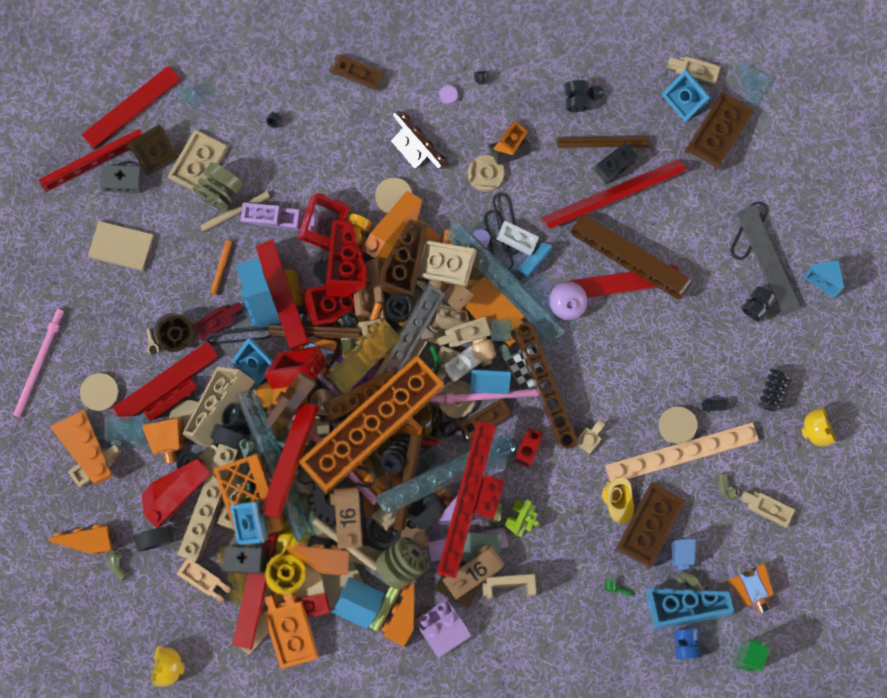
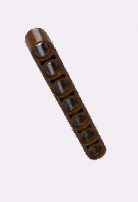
(631, 257)
(553, 392)

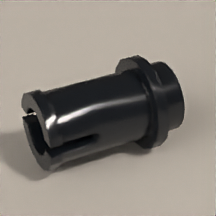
(714, 405)

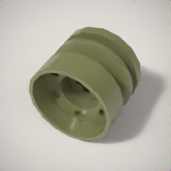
(217, 186)
(402, 563)

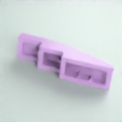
(277, 217)

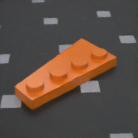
(82, 443)

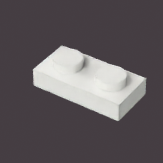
(517, 238)

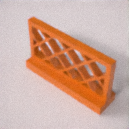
(262, 483)

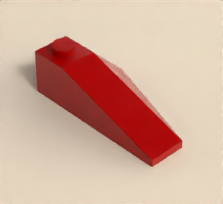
(345, 264)
(323, 308)
(172, 491)

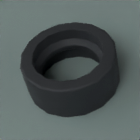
(228, 436)
(426, 511)
(153, 538)
(379, 544)

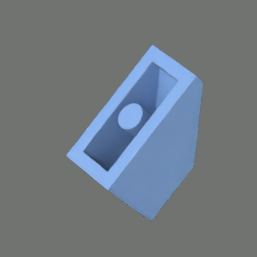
(683, 554)

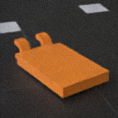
(493, 305)
(289, 630)

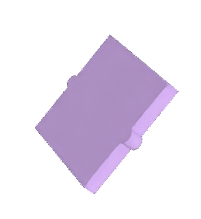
(327, 385)

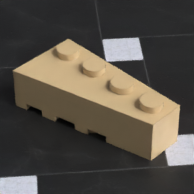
(219, 393)

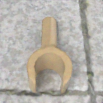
(151, 342)

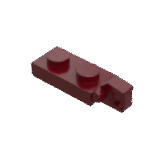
(217, 320)

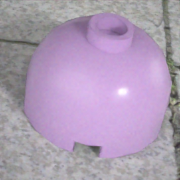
(568, 300)

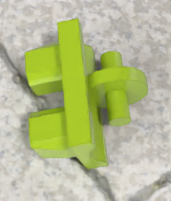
(525, 520)

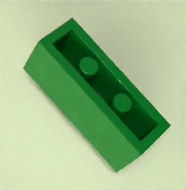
(751, 656)

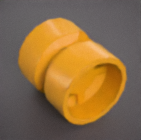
(361, 227)

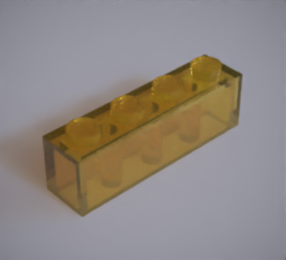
(363, 356)

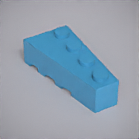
(257, 294)
(678, 607)

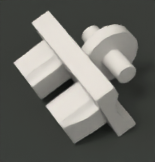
(461, 364)

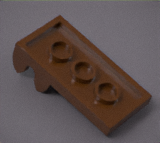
(719, 130)
(650, 525)

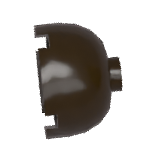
(173, 332)
(431, 420)

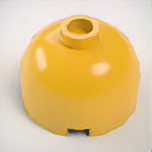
(818, 428)
(285, 574)
(167, 666)

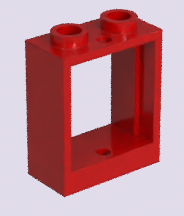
(322, 200)
(290, 363)
(486, 504)

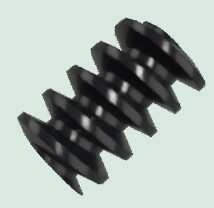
(774, 390)
(396, 453)

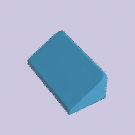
(535, 259)

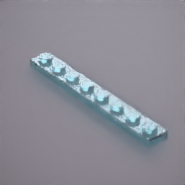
(507, 284)
(271, 454)
(439, 477)

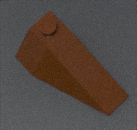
(402, 264)

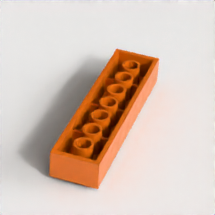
(371, 424)

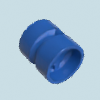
(687, 644)

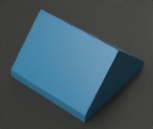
(686, 96)
(826, 277)
(252, 361)
(490, 381)
(249, 523)
(358, 602)

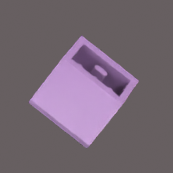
(442, 628)

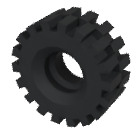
(319, 503)

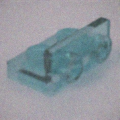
(125, 430)

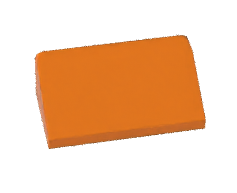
(511, 138)

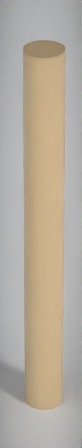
(233, 212)
(355, 551)

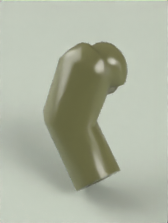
(725, 489)
(114, 565)
(691, 579)

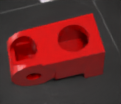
(528, 447)

